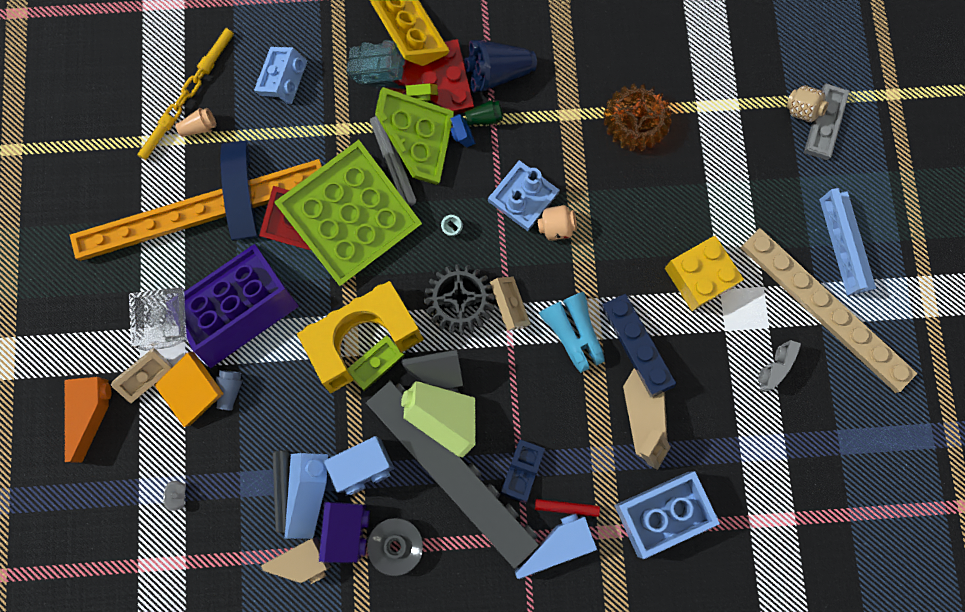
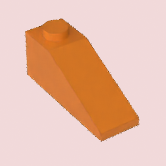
(84, 409)

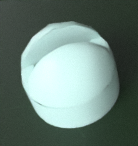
(449, 230)

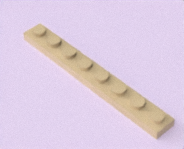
(829, 311)

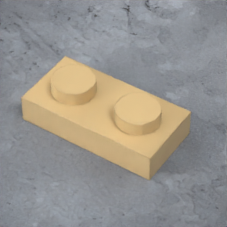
(510, 303)
(141, 375)

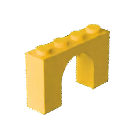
(324, 338)

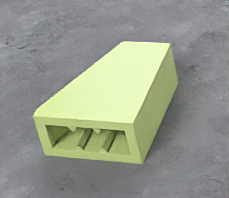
(442, 416)

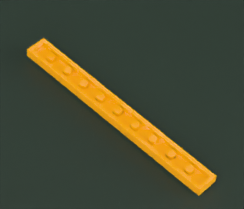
(179, 215)

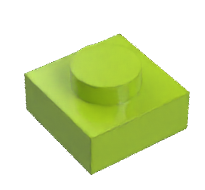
(422, 91)

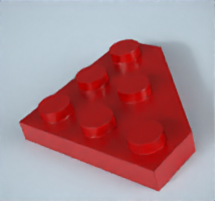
(447, 74)

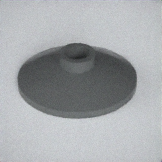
(380, 549)

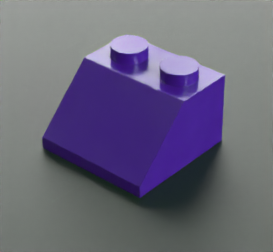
(343, 532)

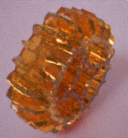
(657, 118)

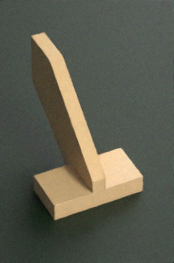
(647, 421)

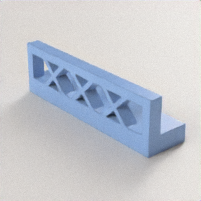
(847, 242)

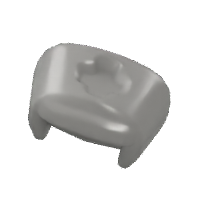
(174, 495)

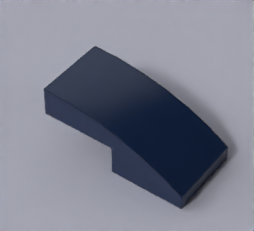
(522, 471)

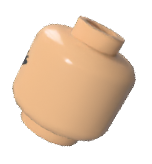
(557, 223)

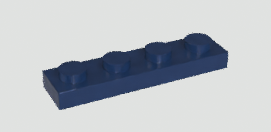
(638, 345)

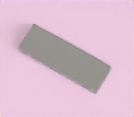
(826, 128)

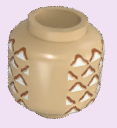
(807, 103)

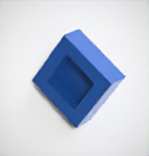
(461, 131)

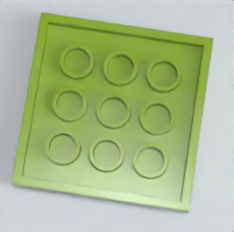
(348, 212)

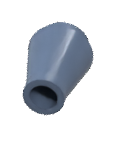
(229, 383)

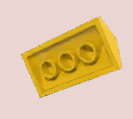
(411, 30)

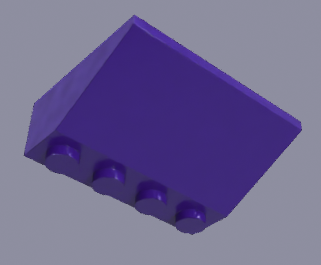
(234, 306)

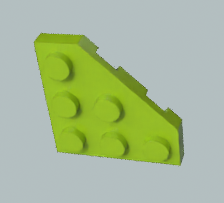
(417, 132)

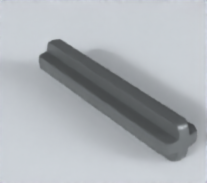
(281, 484)

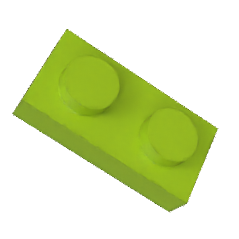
(375, 363)

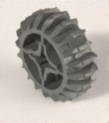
(447, 300)

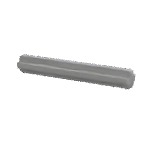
(393, 162)

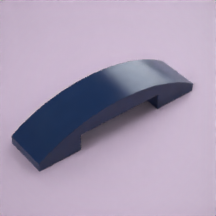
(237, 190)

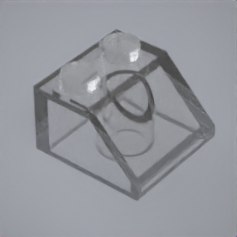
(157, 318)

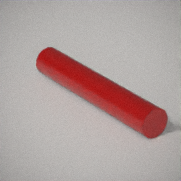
(566, 507)

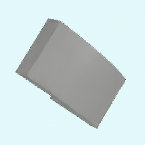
(775, 372)

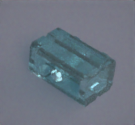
(375, 62)

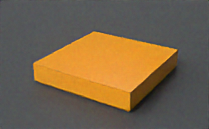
(188, 389)

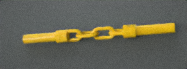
(167, 121)

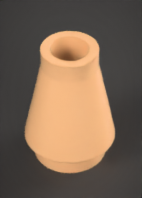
(198, 122)

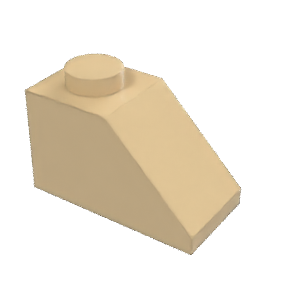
(299, 563)

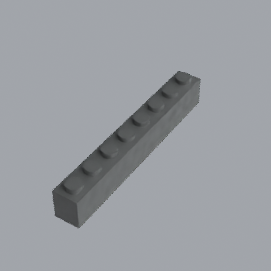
(457, 480)

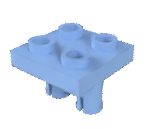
(523, 195)

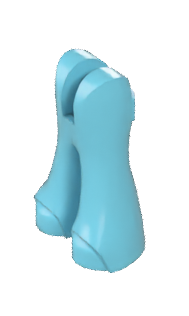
(559, 323)

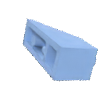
(305, 494)
(560, 545)

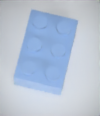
(666, 514)

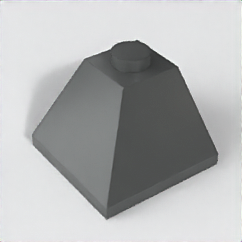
(436, 370)

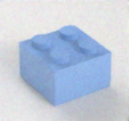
(359, 465)

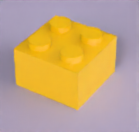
(703, 273)

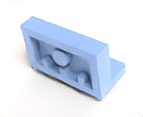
(281, 73)

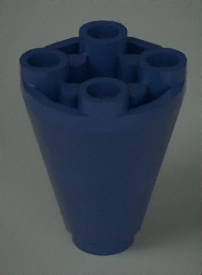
(497, 64)

